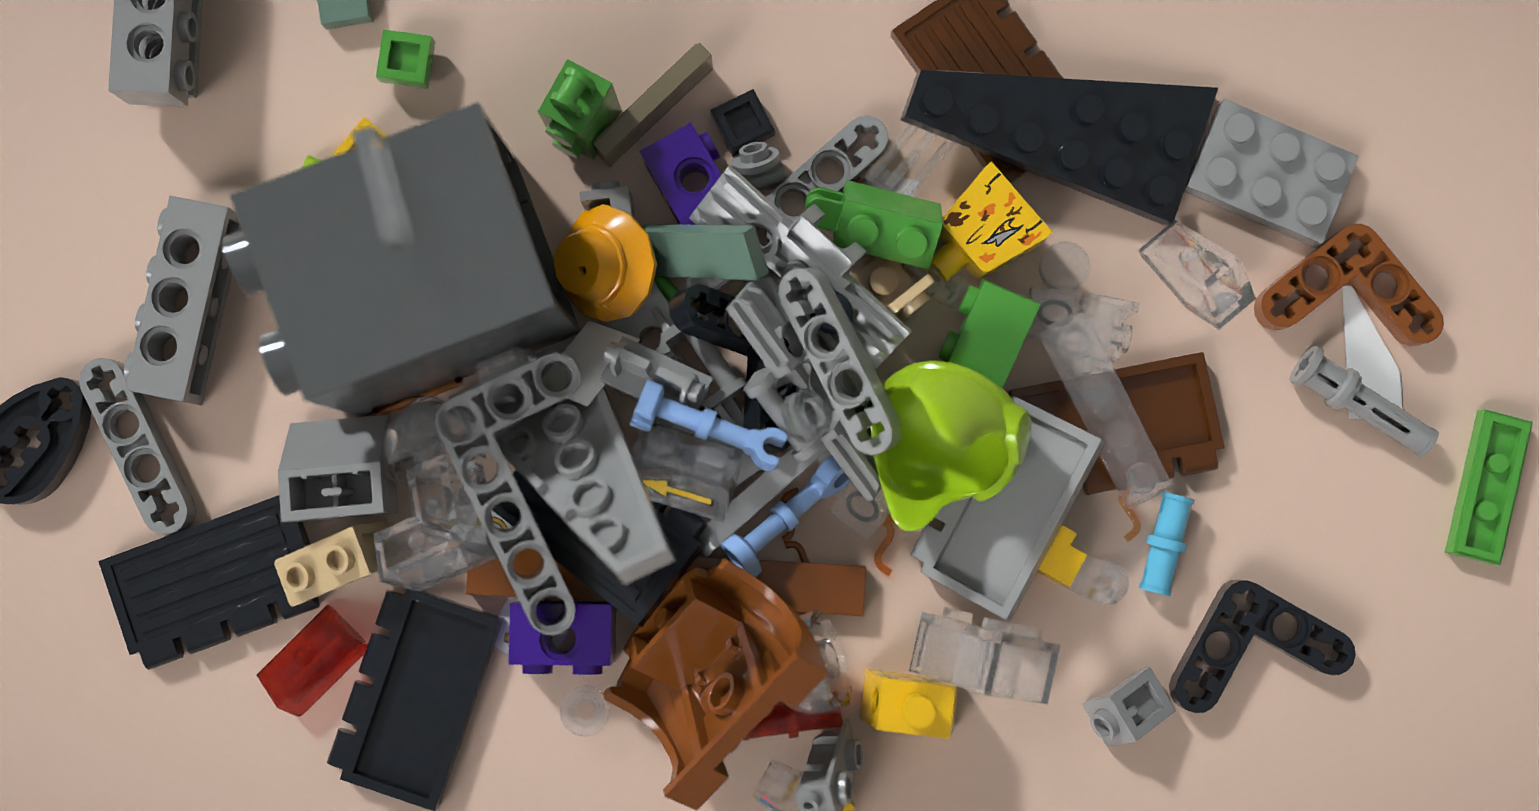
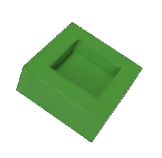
(405, 59)

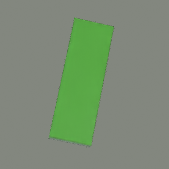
(1488, 487)

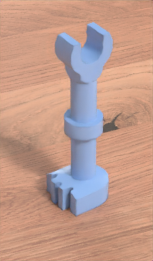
(706, 424)
(826, 481)

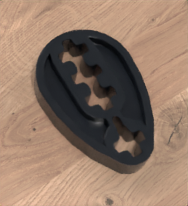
(60, 435)

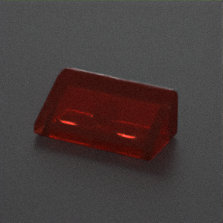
(312, 662)

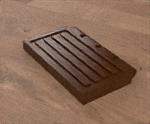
(973, 39)
(1172, 404)

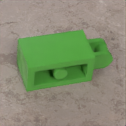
(578, 110)
(880, 222)
(991, 330)

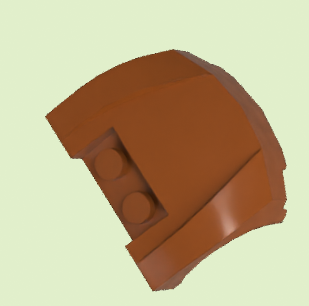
(712, 670)

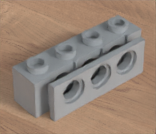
(155, 51)

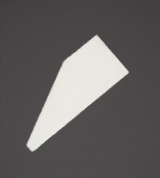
(1368, 352)

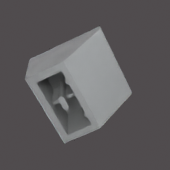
(335, 470)

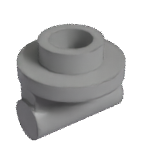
(759, 165)

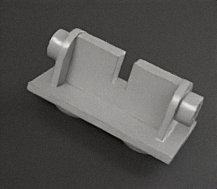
(633, 364)
(830, 771)

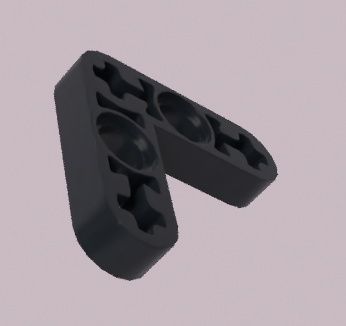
(716, 330)
(1256, 623)

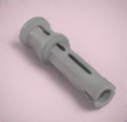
(1340, 394)

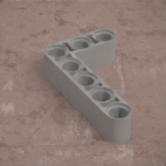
(503, 487)

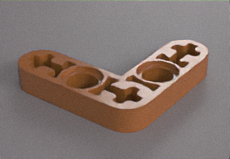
(1360, 273)

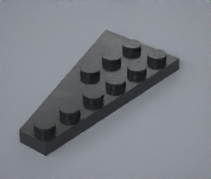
(1094, 136)

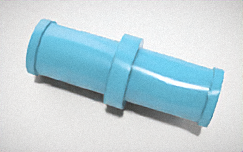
(1166, 543)

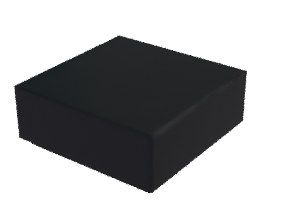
(742, 121)

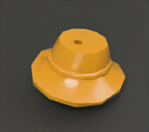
(616, 262)

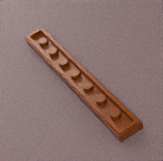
(802, 585)

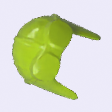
(954, 444)

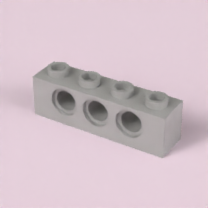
(198, 323)

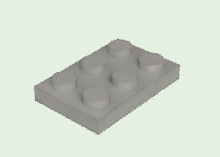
(1270, 173)

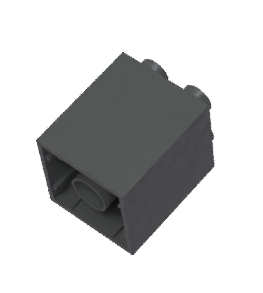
(386, 323)

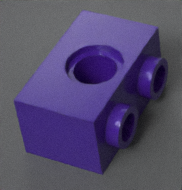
(676, 157)
(594, 632)

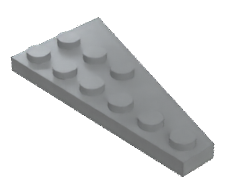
(585, 474)

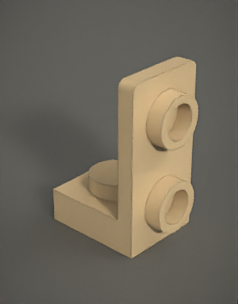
(894, 287)
(330, 563)

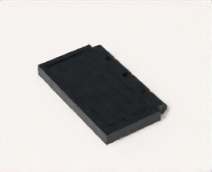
(201, 580)
(636, 599)
(419, 696)

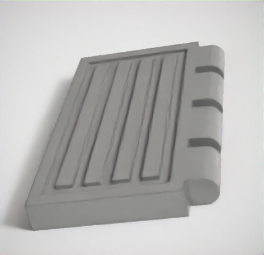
(998, 544)

